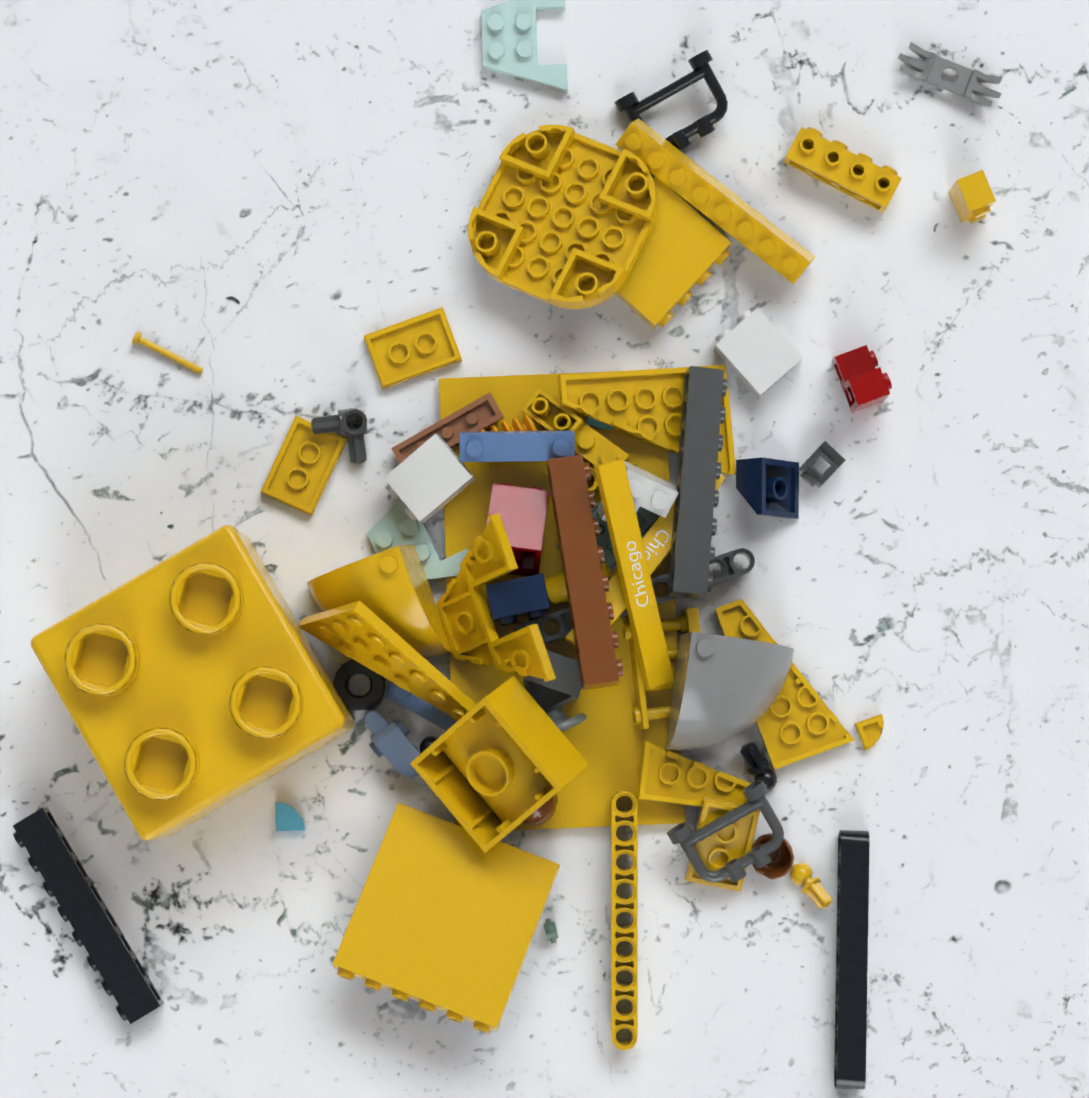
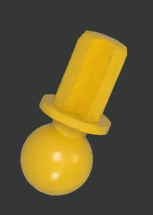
(802, 875)

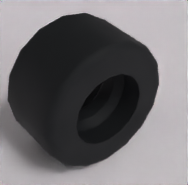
(353, 701)

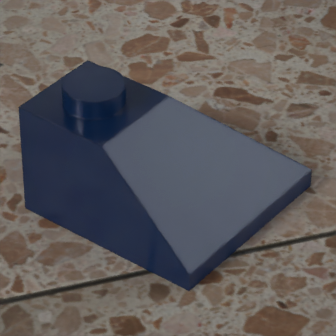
(769, 486)

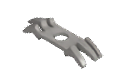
(936, 65)

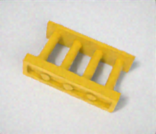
(641, 715)

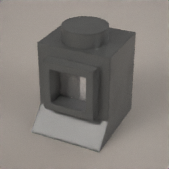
(821, 465)

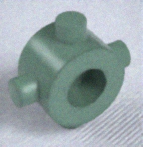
(550, 930)

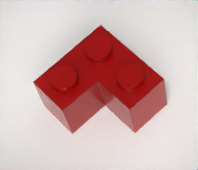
(860, 379)

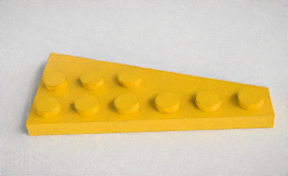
(798, 719)

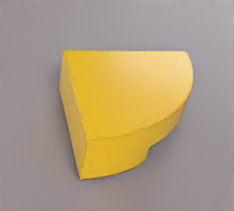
(870, 730)

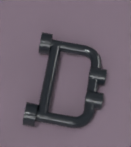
(704, 125)

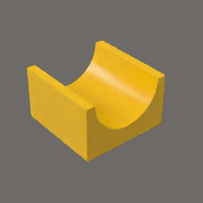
(499, 763)

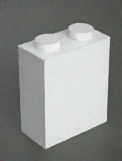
(757, 352)
(428, 479)

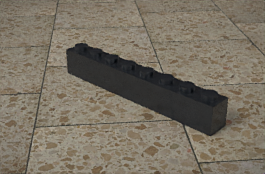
(88, 915)

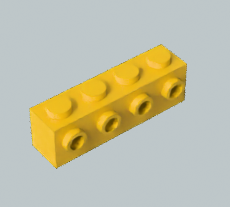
(842, 169)

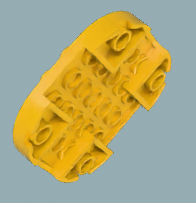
(563, 217)

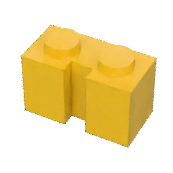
(972, 197)

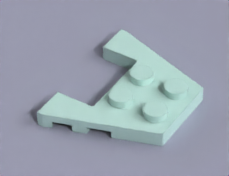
(511, 42)
(398, 529)

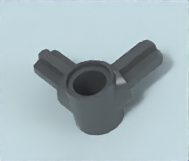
(337, 423)

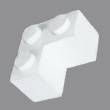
(648, 492)

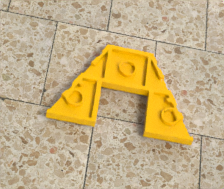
(470, 622)

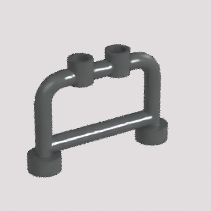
(758, 855)

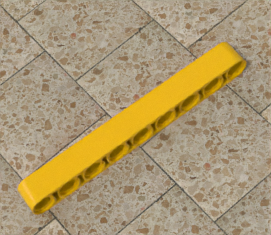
(624, 933)

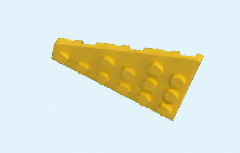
(642, 405)
(371, 642)

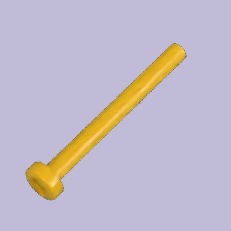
(139, 339)

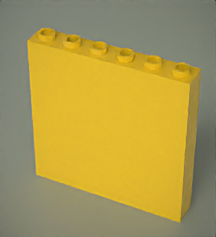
(445, 919)

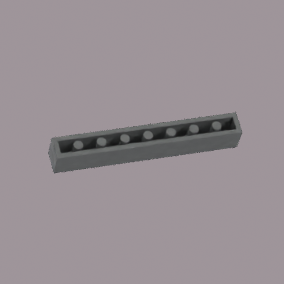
(696, 483)

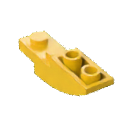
(588, 442)

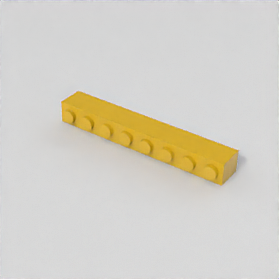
(716, 201)

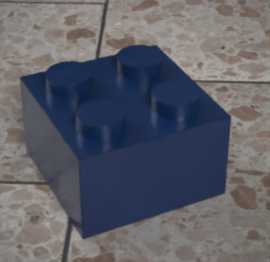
(518, 599)

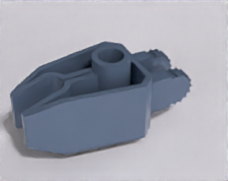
(392, 742)

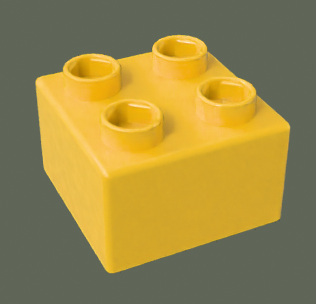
(192, 683)

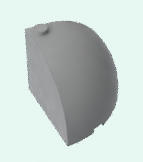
(722, 687)

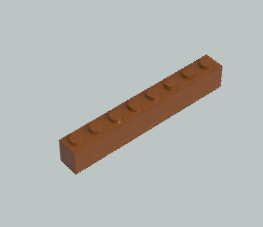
(583, 572)

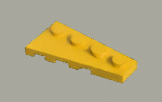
(678, 780)

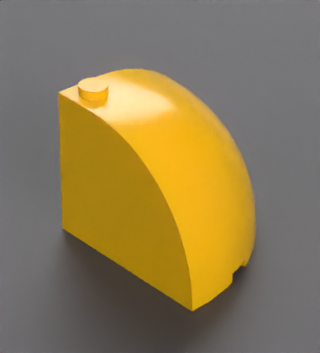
(394, 590)

